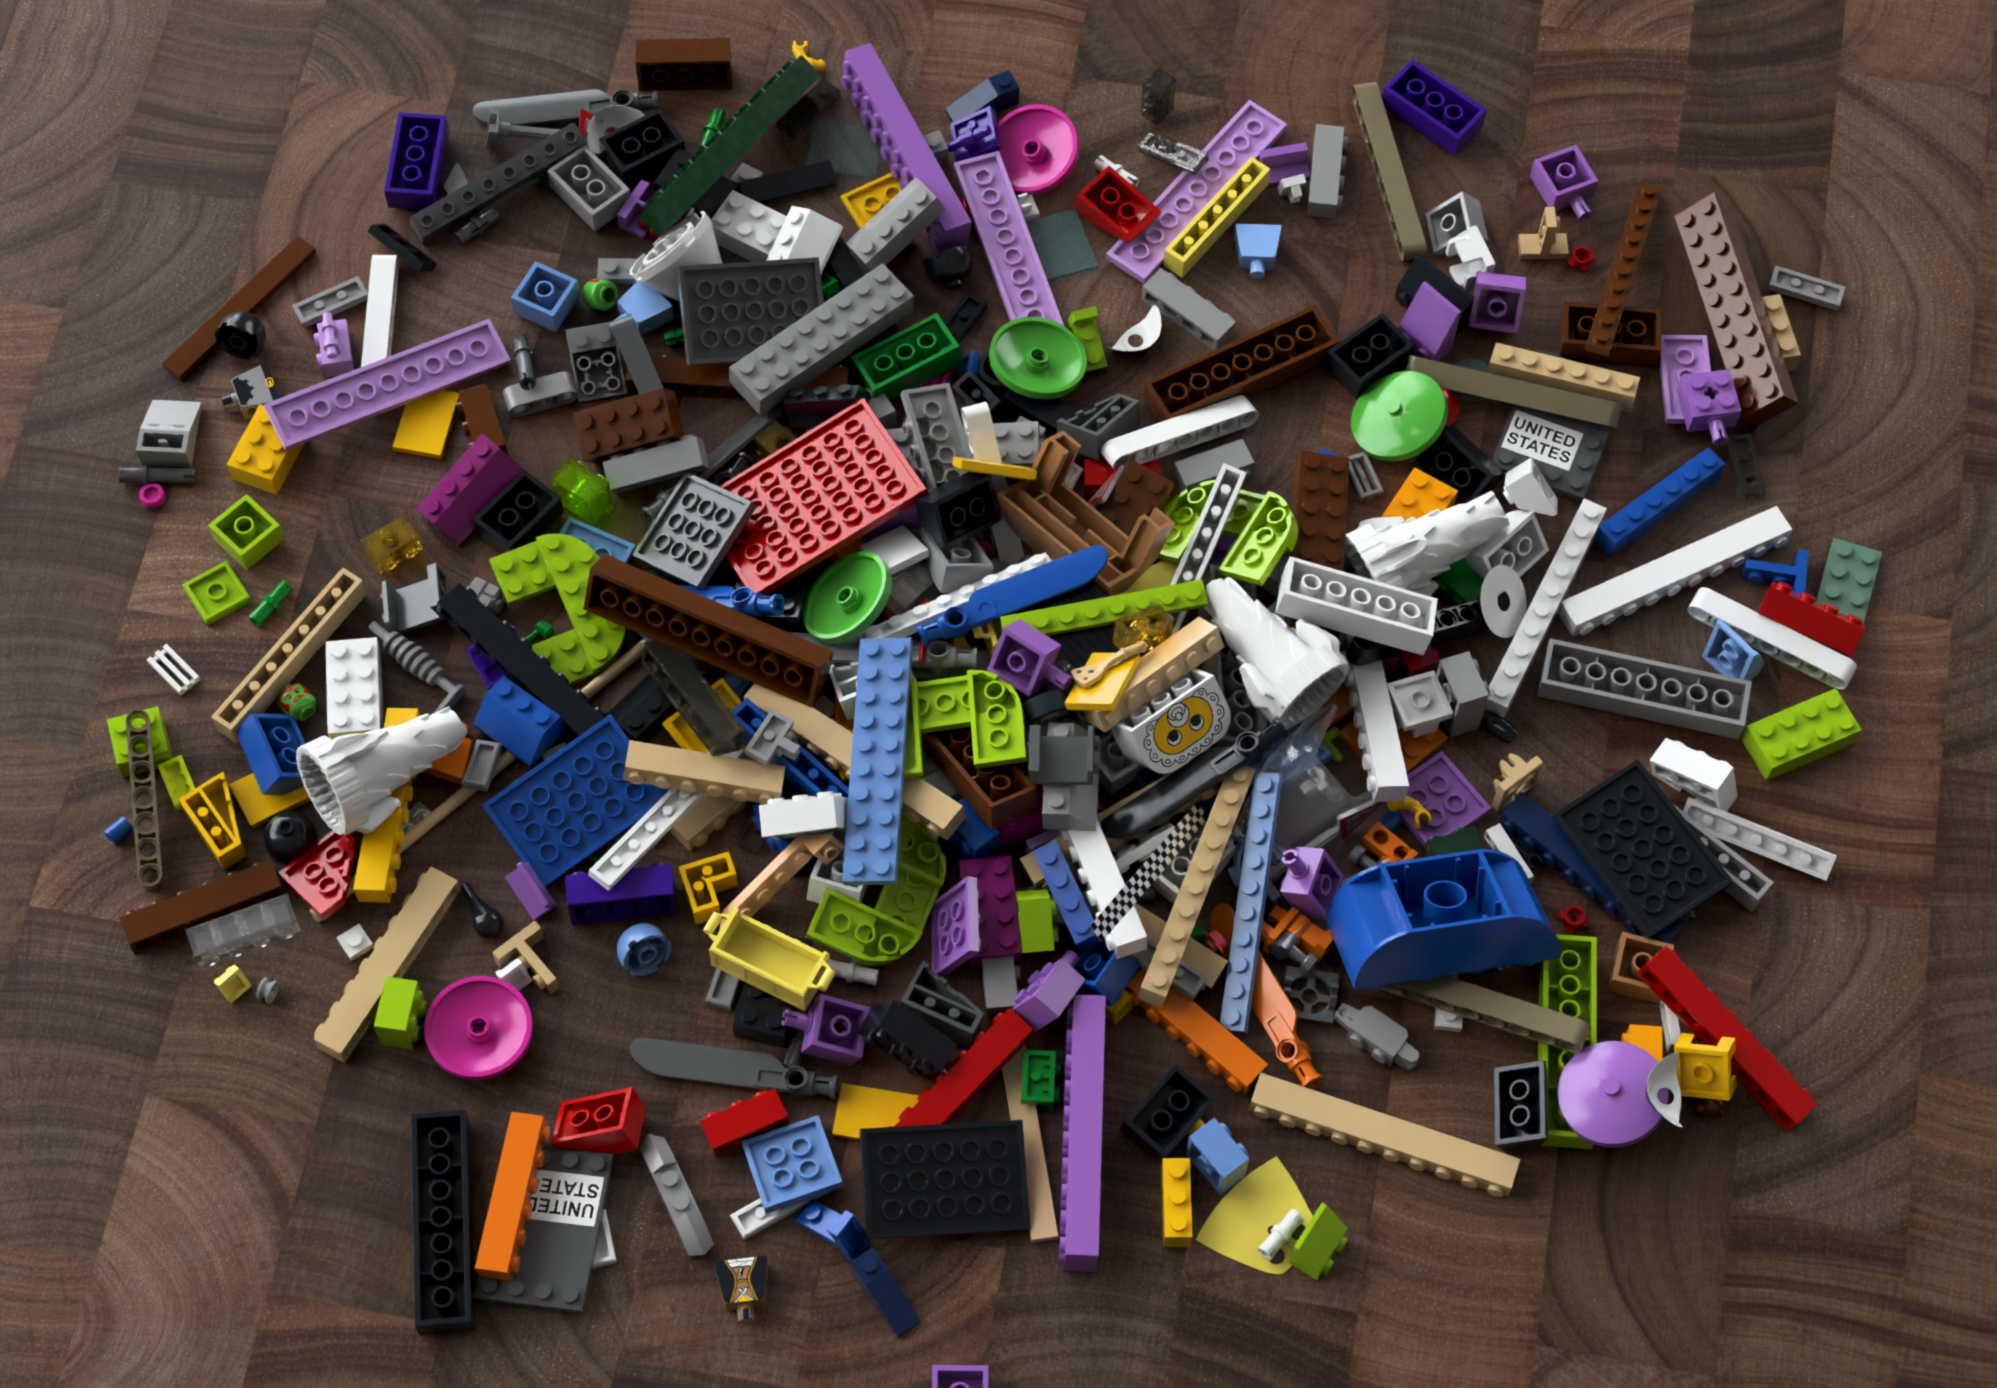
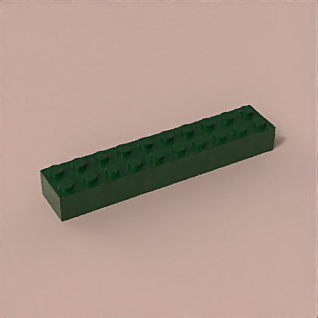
(728, 145)

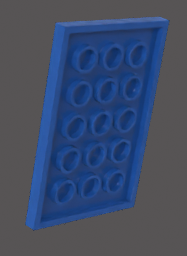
(572, 803)

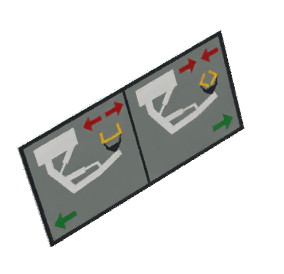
(416, 814)

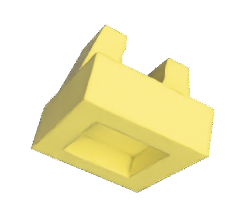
(232, 983)

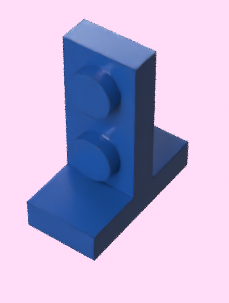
(1766, 572)
(835, 1228)

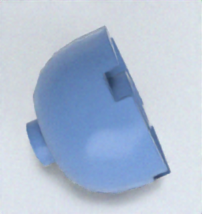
(642, 949)

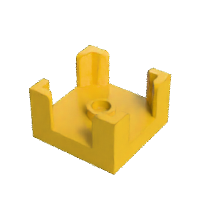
(1705, 1069)

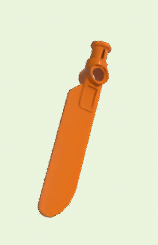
(1271, 1006)

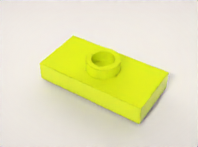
(176, 779)

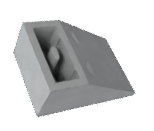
(595, 362)
(169, 433)

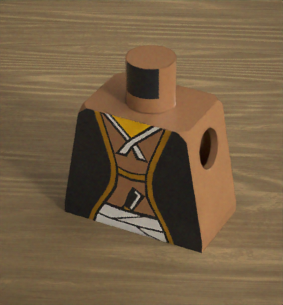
(743, 1285)

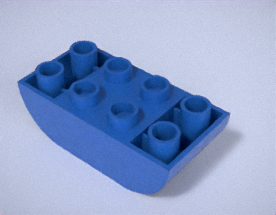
(1438, 919)

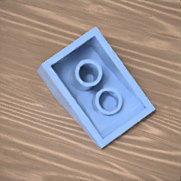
(1731, 654)

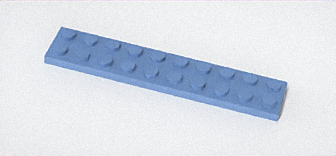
(877, 762)

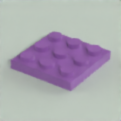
(1445, 796)
(955, 927)

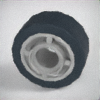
(1046, 708)

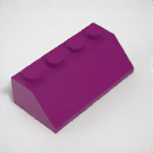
(469, 488)

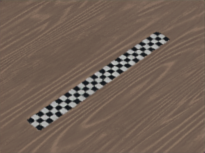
(1149, 872)

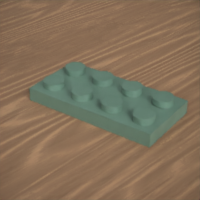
(1849, 577)

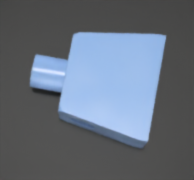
(1256, 247)
(646, 306)

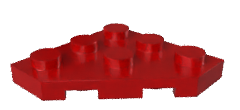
(323, 873)

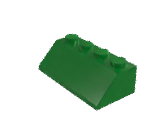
(908, 358)

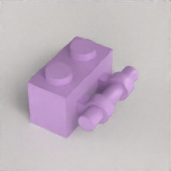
(334, 345)

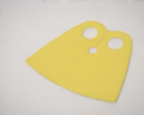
(1246, 1213)

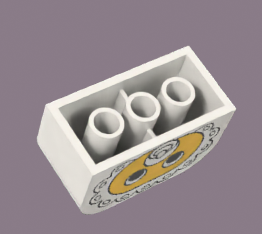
(1175, 724)

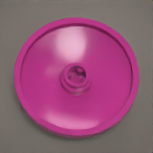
(1037, 148)
(478, 1027)

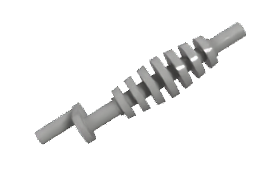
(418, 663)

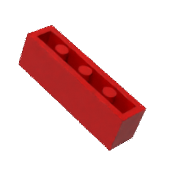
(1812, 618)

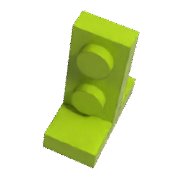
(1085, 328)

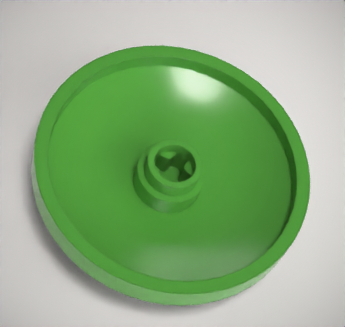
(1037, 358)
(1399, 416)
(847, 597)

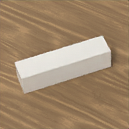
(1500, 841)

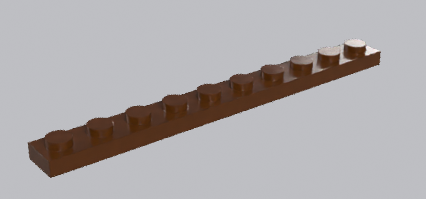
(1623, 269)

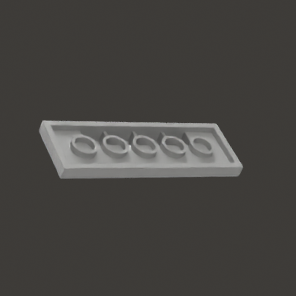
(934, 433)

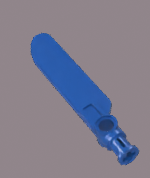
(1018, 593)
(743, 599)

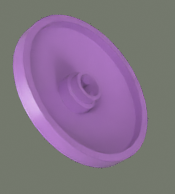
(1605, 1094)

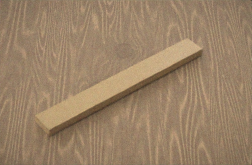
(1041, 1207)

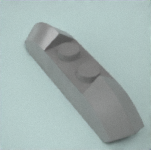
(676, 1195)

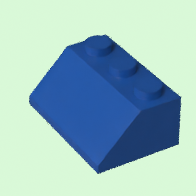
(518, 721)
(271, 750)

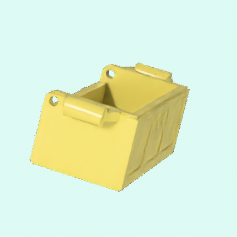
(768, 958)

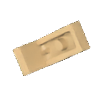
(1545, 243)
(520, 947)

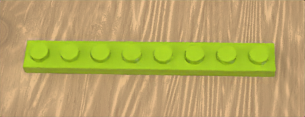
(1108, 609)

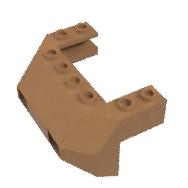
(1061, 522)

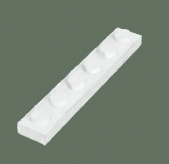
(1761, 839)

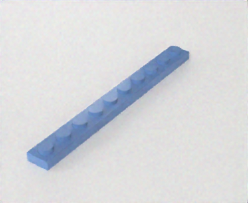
(1251, 902)

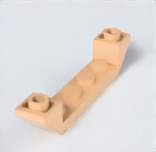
(782, 869)

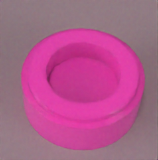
(152, 496)

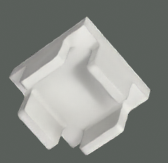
(1474, 257)
(1419, 703)

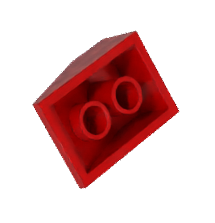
(1115, 206)
(601, 1122)

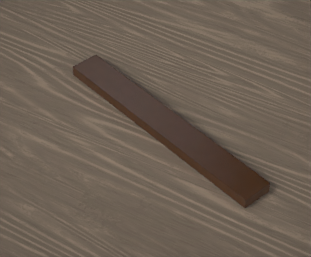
(246, 300)

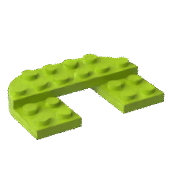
(1257, 521)
(562, 564)
(971, 701)
(901, 910)

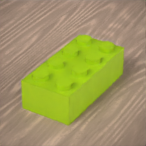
(1801, 734)

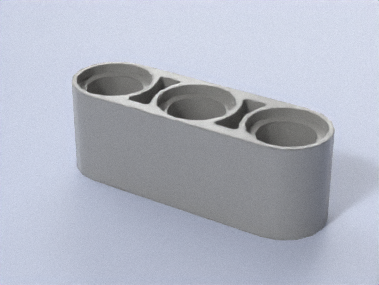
(548, 393)

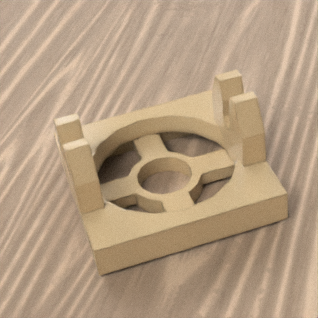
(1515, 780)

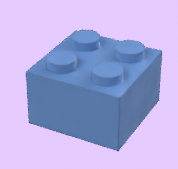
(545, 296)
(1217, 1155)

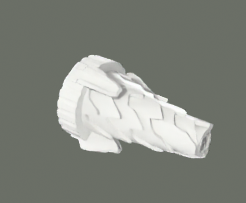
(1417, 550)
(1282, 667)
(357, 772)

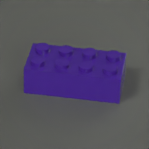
(1433, 107)
(416, 161)
(636, 895)

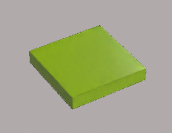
(217, 593)

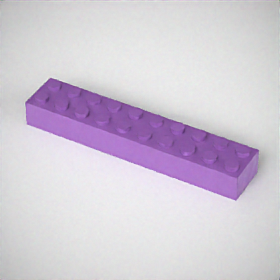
(902, 142)
(1082, 1133)

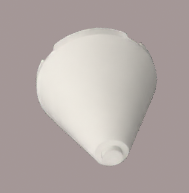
(683, 245)

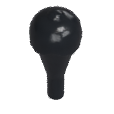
(486, 920)

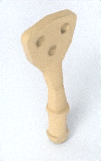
(1089, 674)

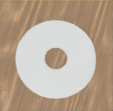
(1497, 580)

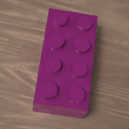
(996, 908)

